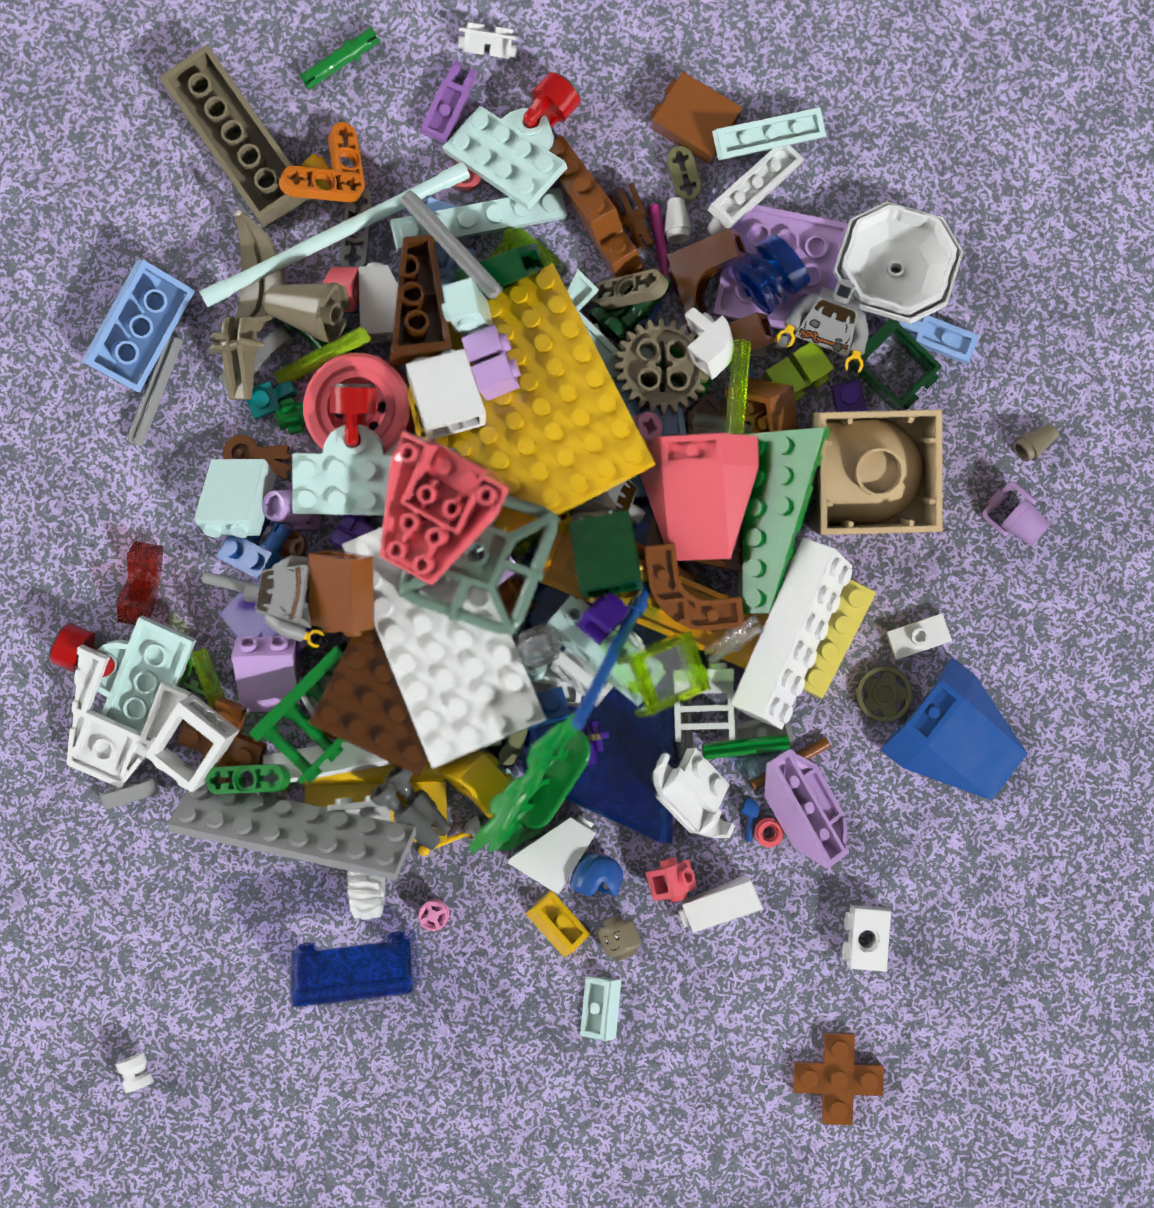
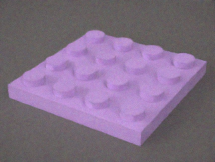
(811, 237)

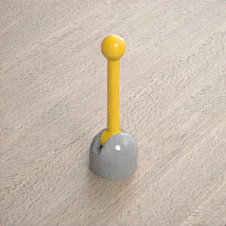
(469, 831)

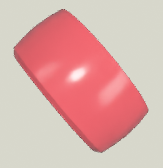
(359, 369)

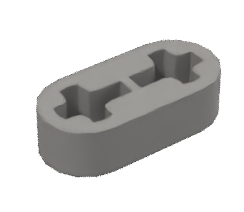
(129, 793)

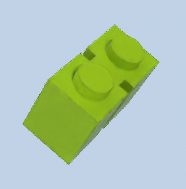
(805, 368)

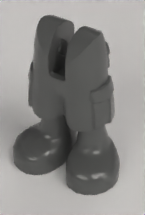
(418, 807)

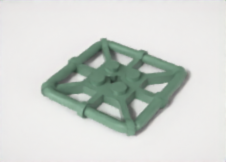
(488, 571)

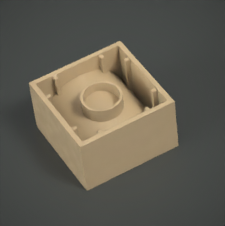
(879, 473)

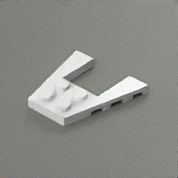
(103, 744)

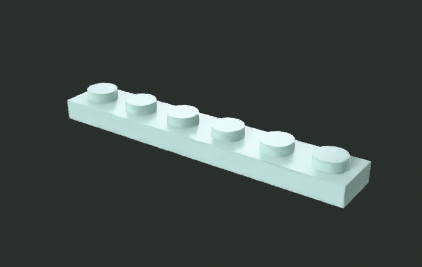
(485, 217)

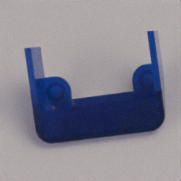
(354, 971)

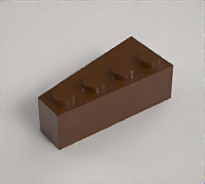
(419, 316)

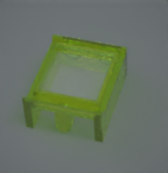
(666, 672)

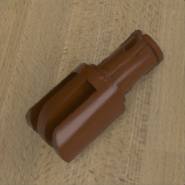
(634, 218)

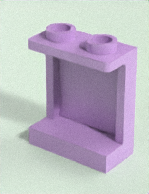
(264, 671)

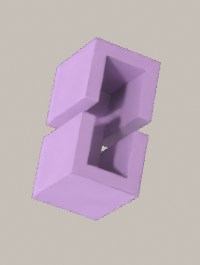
(492, 364)

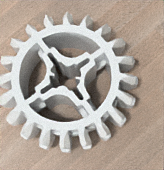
(366, 895)

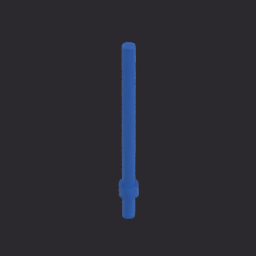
(637, 608)

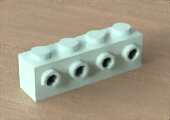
(587, 650)

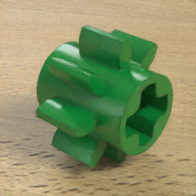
(290, 416)

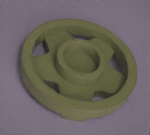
(884, 694)

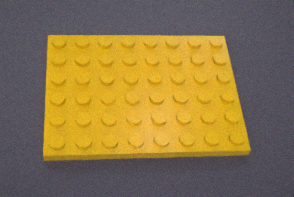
(566, 424)

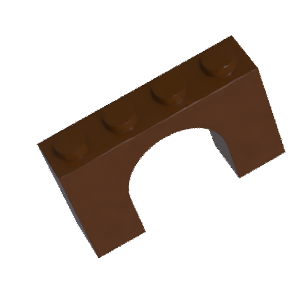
(697, 264)

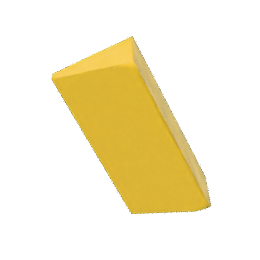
(558, 924)

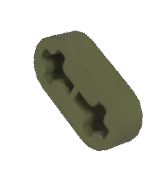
(690, 172)

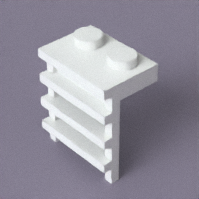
(720, 681)

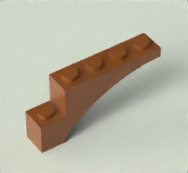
(596, 213)

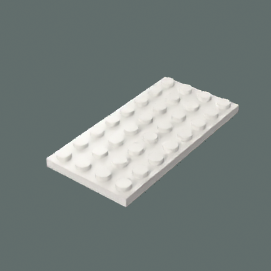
(455, 677)

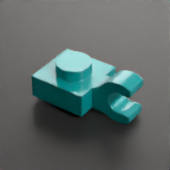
(267, 398)

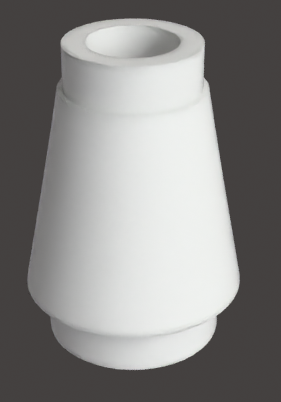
(677, 222)

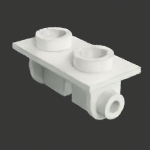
(477, 37)

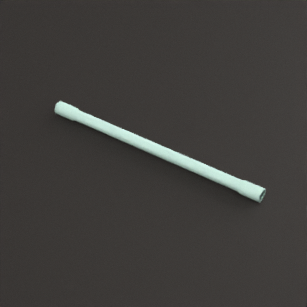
(225, 288)

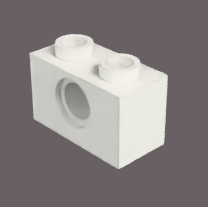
(875, 954)

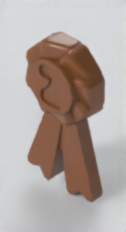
(245, 448)

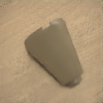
(309, 307)

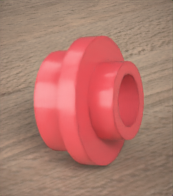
(778, 832)

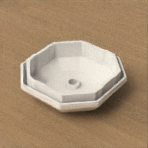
(902, 239)

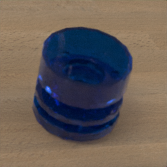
(774, 271)

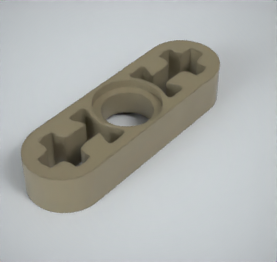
(647, 287)

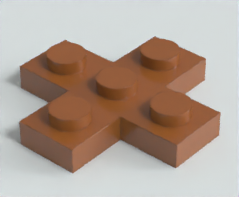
(242, 750)
(838, 1078)

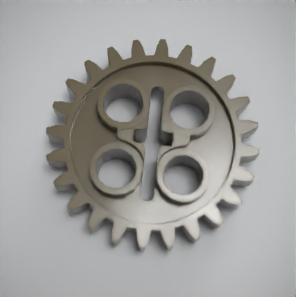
(635, 366)

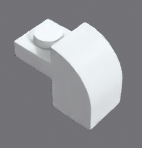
(714, 344)

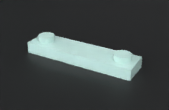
(769, 133)

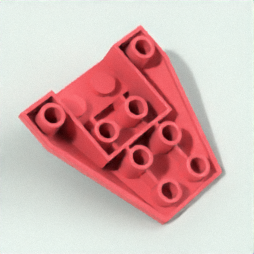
(701, 491)
(435, 506)

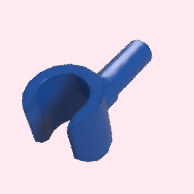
(652, 315)
(750, 809)

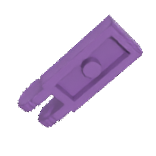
(448, 104)

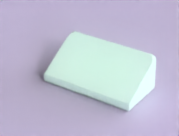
(600, 1008)

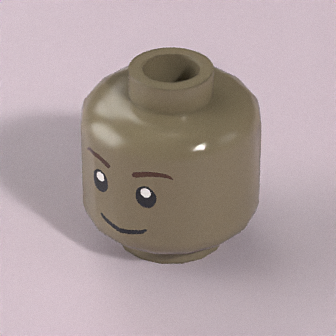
(619, 938)

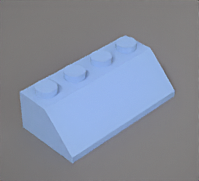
(138, 325)

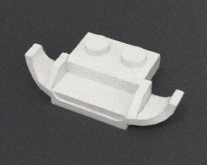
(693, 794)

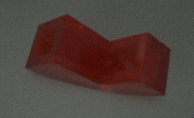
(142, 584)

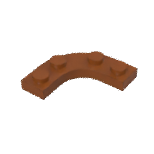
(678, 603)

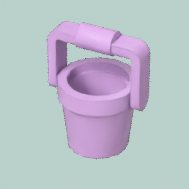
(279, 507)
(1024, 521)

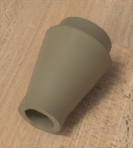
(1034, 443)

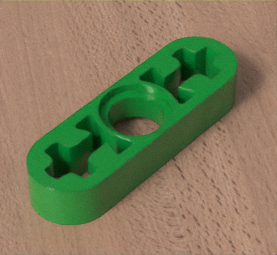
(258, 785)

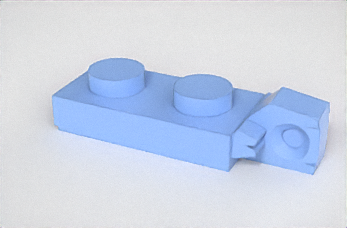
(943, 338)

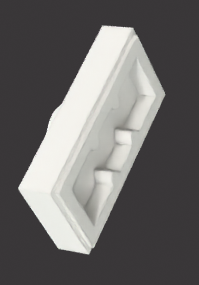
(918, 636)

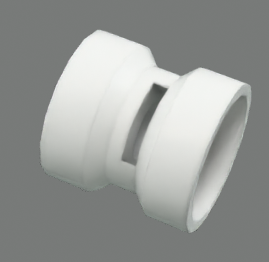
(134, 1072)

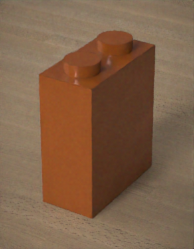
(692, 114)
(341, 592)

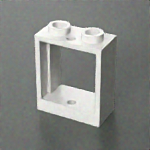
(206, 722)

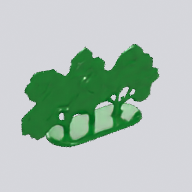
(535, 797)

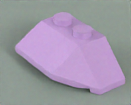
(806, 808)

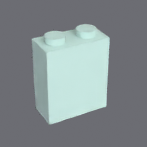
(234, 497)

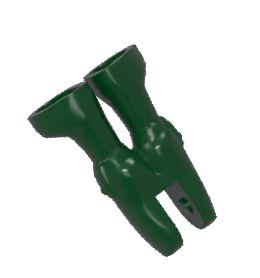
(621, 320)

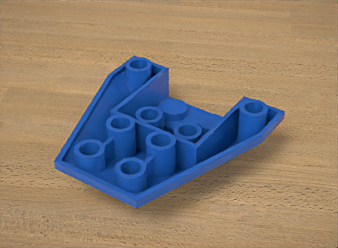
(958, 736)

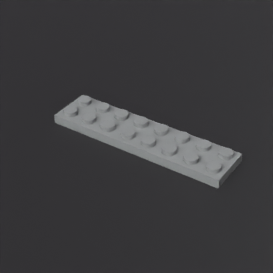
(295, 831)

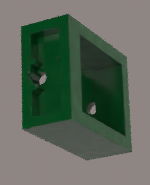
(913, 348)

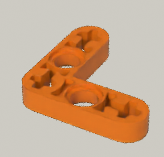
(337, 177)

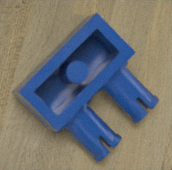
(252, 556)

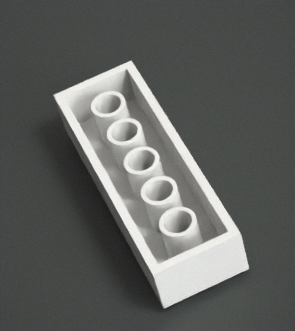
(792, 633)

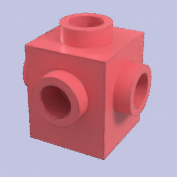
(671, 880)

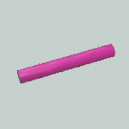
(660, 240)

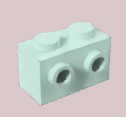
(466, 307)

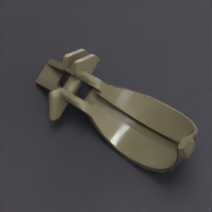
(238, 333)

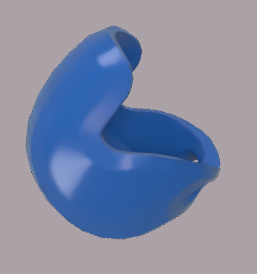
(594, 871)

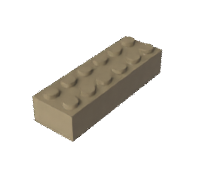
(232, 133)

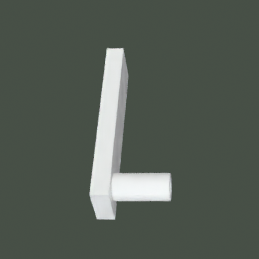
(752, 187)

